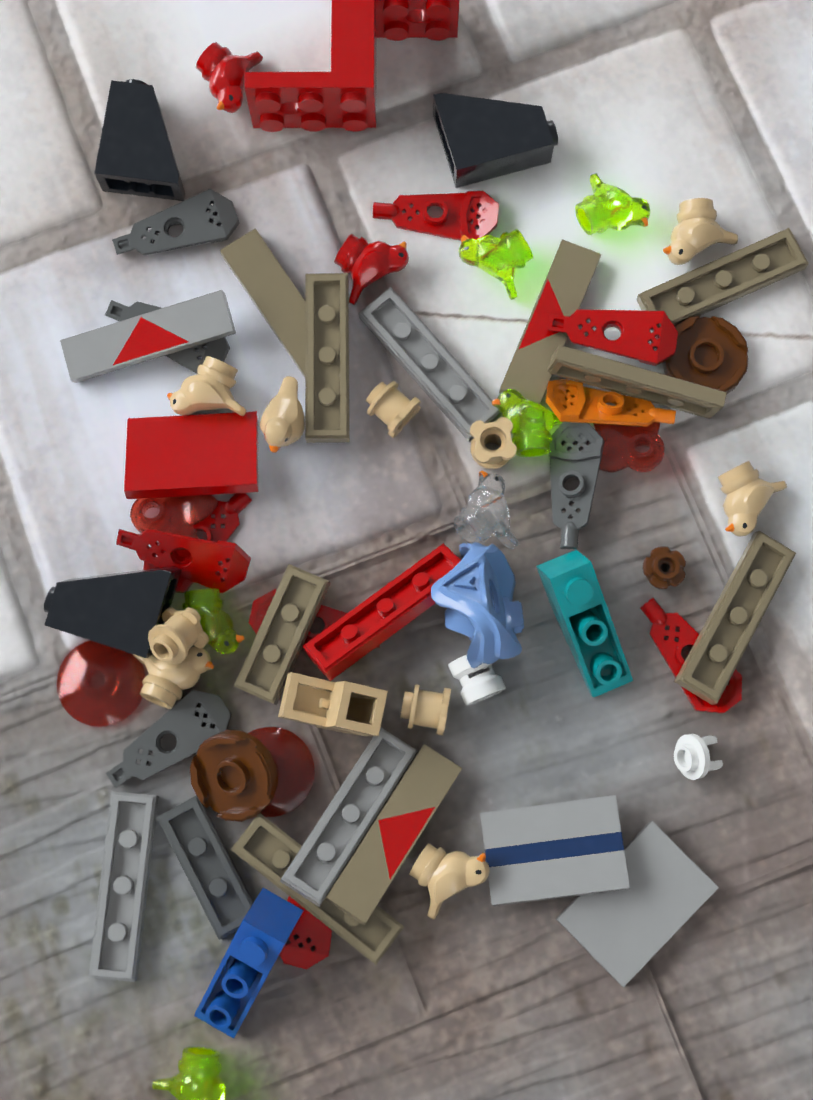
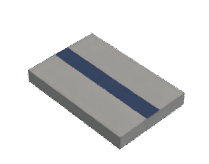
(554, 850)

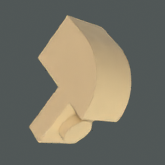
(333, 705)

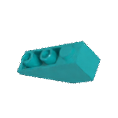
(585, 621)

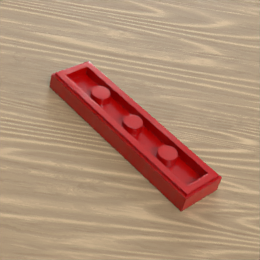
(379, 615)

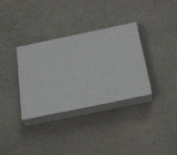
(633, 924)

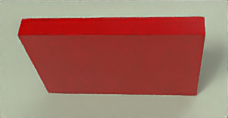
(191, 455)

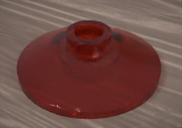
(112, 701)
(294, 769)

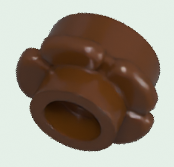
(653, 570)

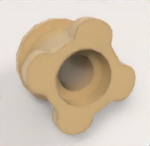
(392, 406)
(493, 432)
(177, 635)
(426, 708)

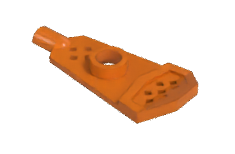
(583, 404)

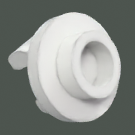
(693, 756)

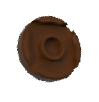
(709, 353)
(234, 775)

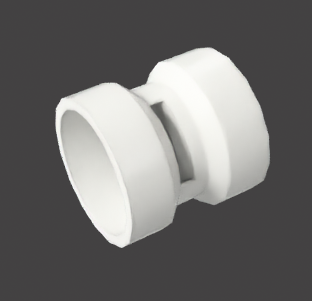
(478, 687)

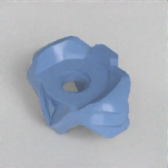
(481, 604)

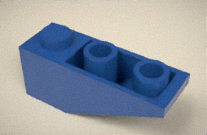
(248, 962)

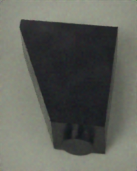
(491, 136)
(135, 145)
(113, 607)

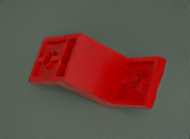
(348, 92)

